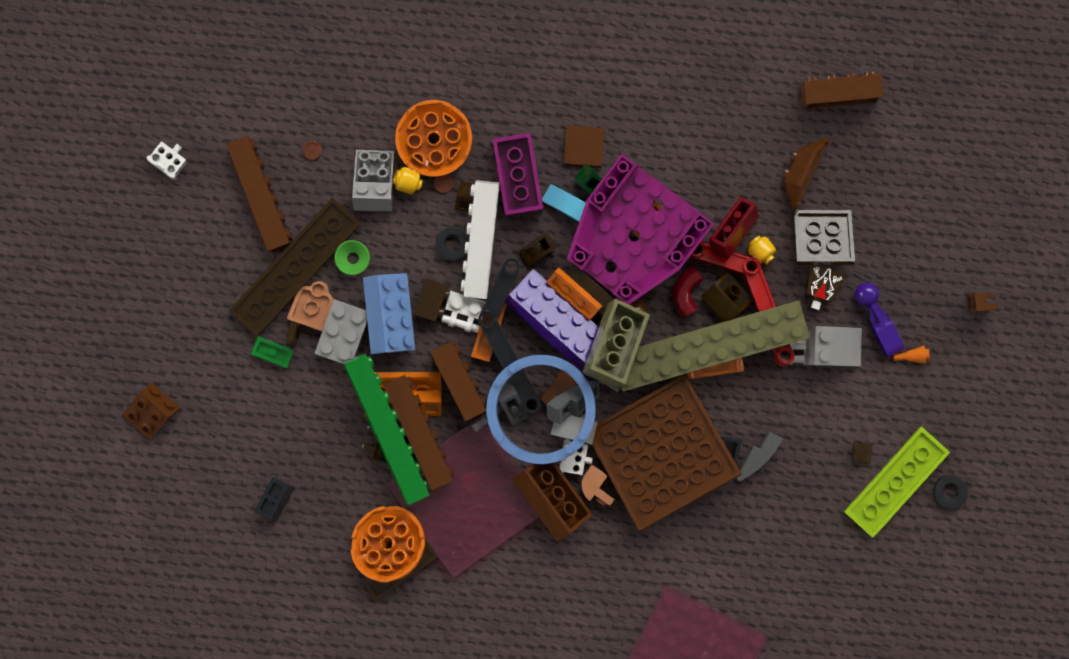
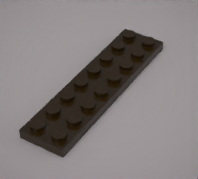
(294, 267)

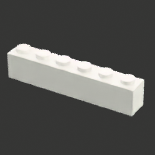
(481, 239)

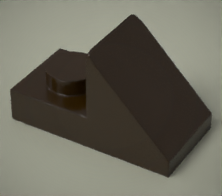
(538, 248)

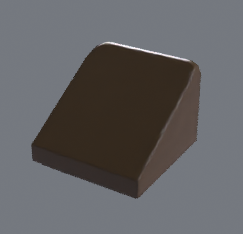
(861, 452)

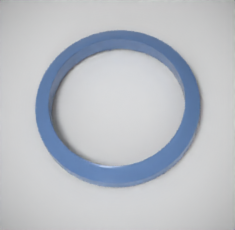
(506, 443)

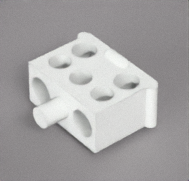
(167, 165)
(568, 463)

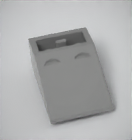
(373, 180)

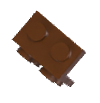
(150, 410)

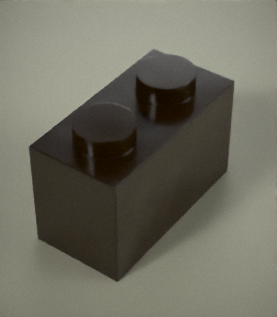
(431, 300)

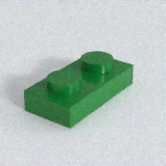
(272, 352)

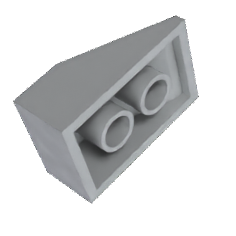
(833, 346)

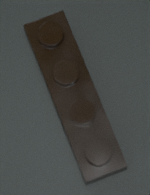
(379, 589)

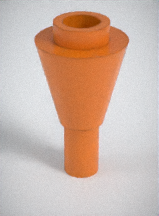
(916, 355)

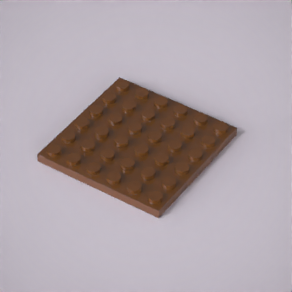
(663, 453)

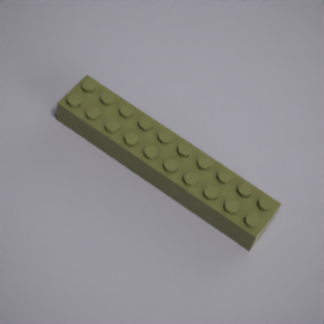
(717, 344)

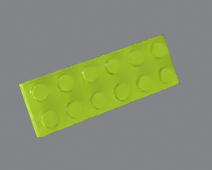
(896, 482)

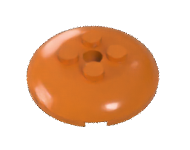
(428, 119)
(372, 537)

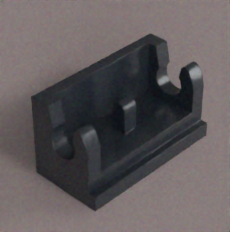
(274, 499)

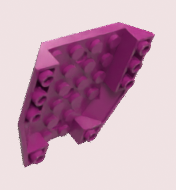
(625, 205)

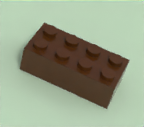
(841, 91)
(458, 380)
(552, 498)

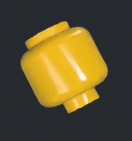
(407, 180)
(762, 249)

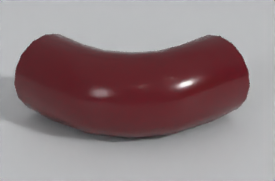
(682, 291)

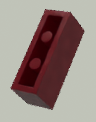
(733, 228)

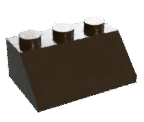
(591, 288)

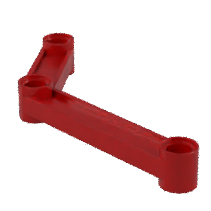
(756, 284)

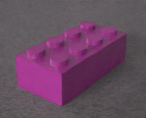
(518, 174)

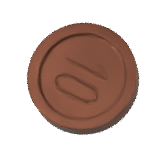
(312, 150)
(443, 183)

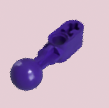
(882, 326)

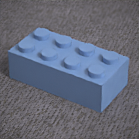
(388, 313)

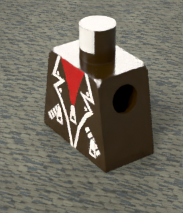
(822, 285)

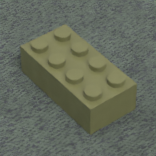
(616, 343)

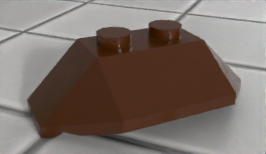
(802, 170)

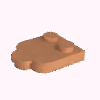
(311, 306)

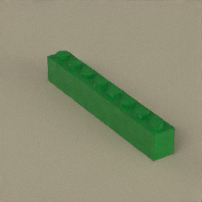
(385, 428)

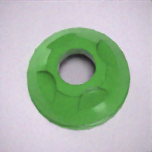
(344, 250)

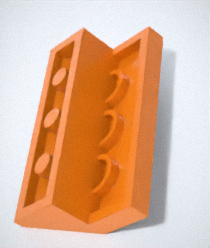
(427, 386)

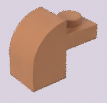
(591, 485)

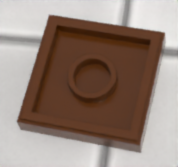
(584, 146)

